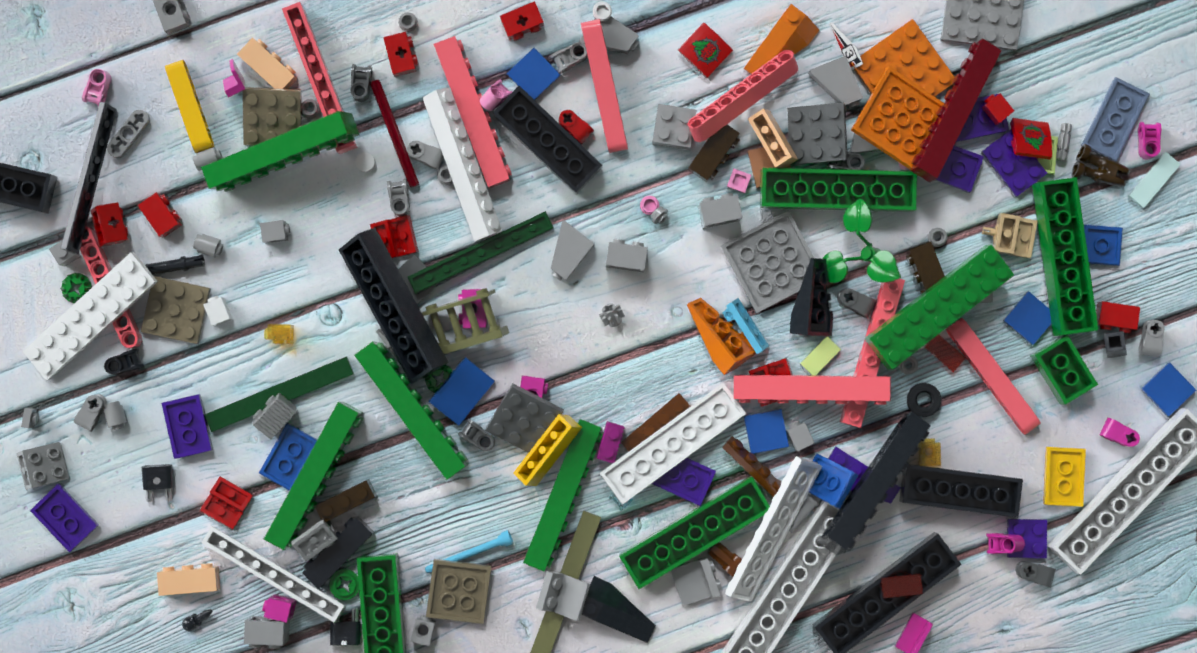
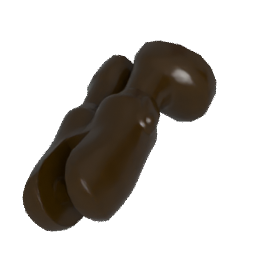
(1106, 169)

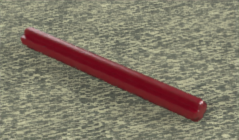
(394, 133)

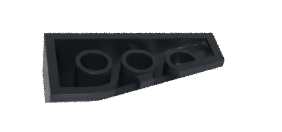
(811, 309)
(613, 609)

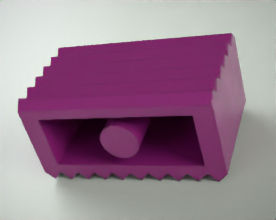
(610, 442)

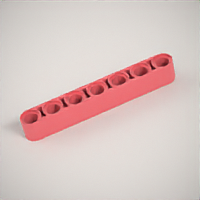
(604, 85)
(743, 96)
(93, 263)
(993, 376)

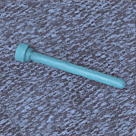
(504, 540)

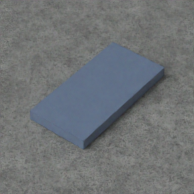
(1115, 119)

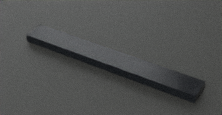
(88, 178)

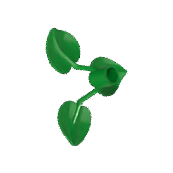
(883, 264)

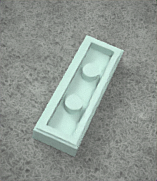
(1154, 180)

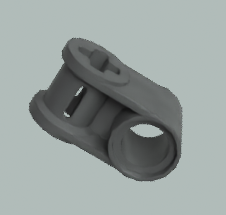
(361, 78)
(845, 165)
(859, 303)
(476, 435)
(1037, 573)

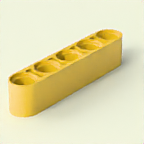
(189, 106)

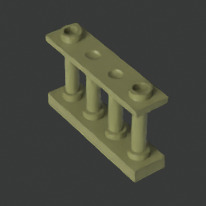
(478, 336)

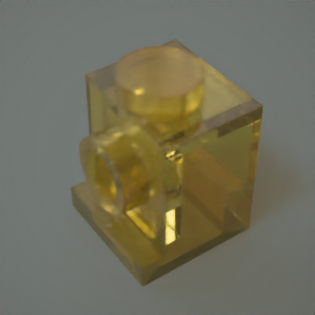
(279, 333)
(934, 458)

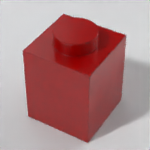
(997, 108)

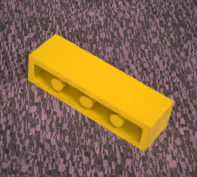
(547, 450)

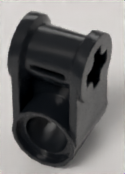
(127, 362)

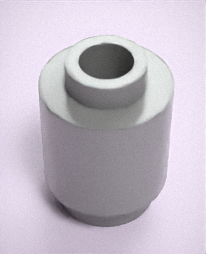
(206, 157)
(208, 245)
(115, 415)

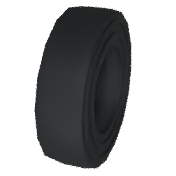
(935, 399)

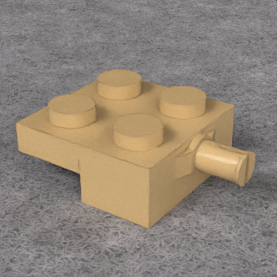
(1013, 235)

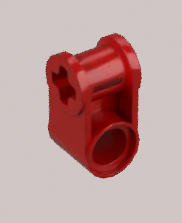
(577, 128)

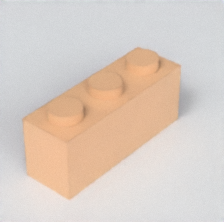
(267, 64)
(772, 139)
(188, 579)

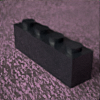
(334, 556)

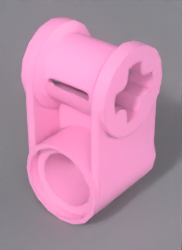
(95, 88)
(494, 96)

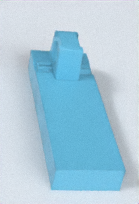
(737, 312)

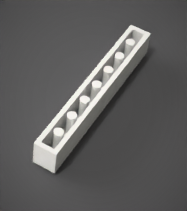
(462, 164)
(274, 574)

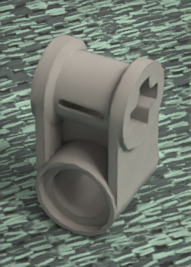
(568, 57)
(429, 155)
(398, 193)
(1152, 341)
(89, 415)

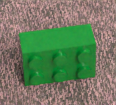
(1063, 370)

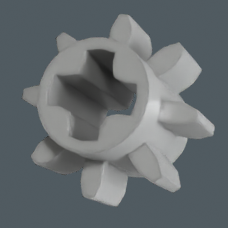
(611, 315)

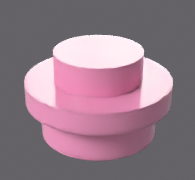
(649, 204)

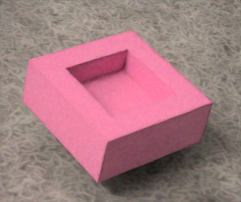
(739, 180)

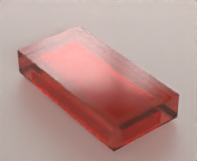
(945, 353)
(901, 585)

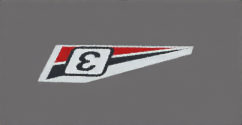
(847, 47)

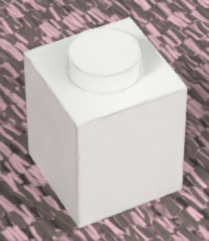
(217, 311)

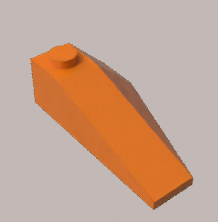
(791, 32)
(724, 343)

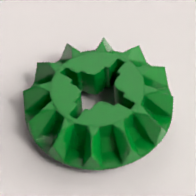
(76, 278)
(431, 382)
(343, 593)

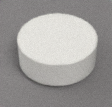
(602, 11)
(365, 162)

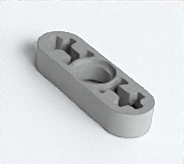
(120, 134)

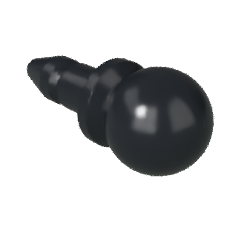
(192, 622)

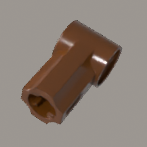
(727, 559)

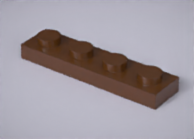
(659, 419)
(750, 463)

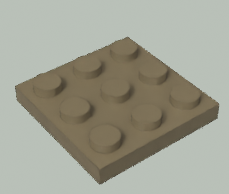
(270, 113)
(175, 310)
(458, 591)

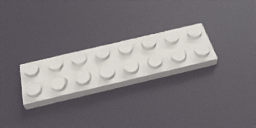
(90, 316)
(672, 443)
(773, 529)

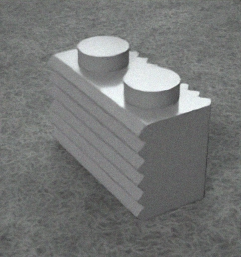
(274, 415)

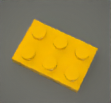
(1064, 476)

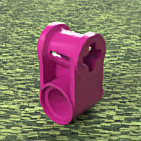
(1149, 136)
(1117, 432)
(1001, 543)

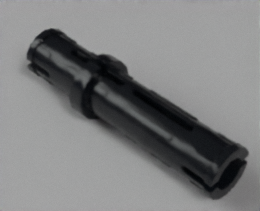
(184, 264)

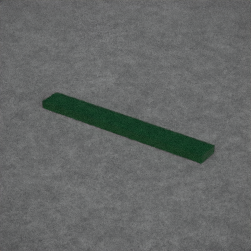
(480, 252)
(289, 389)

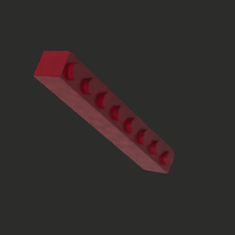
(955, 110)

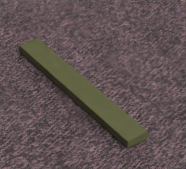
(572, 567)

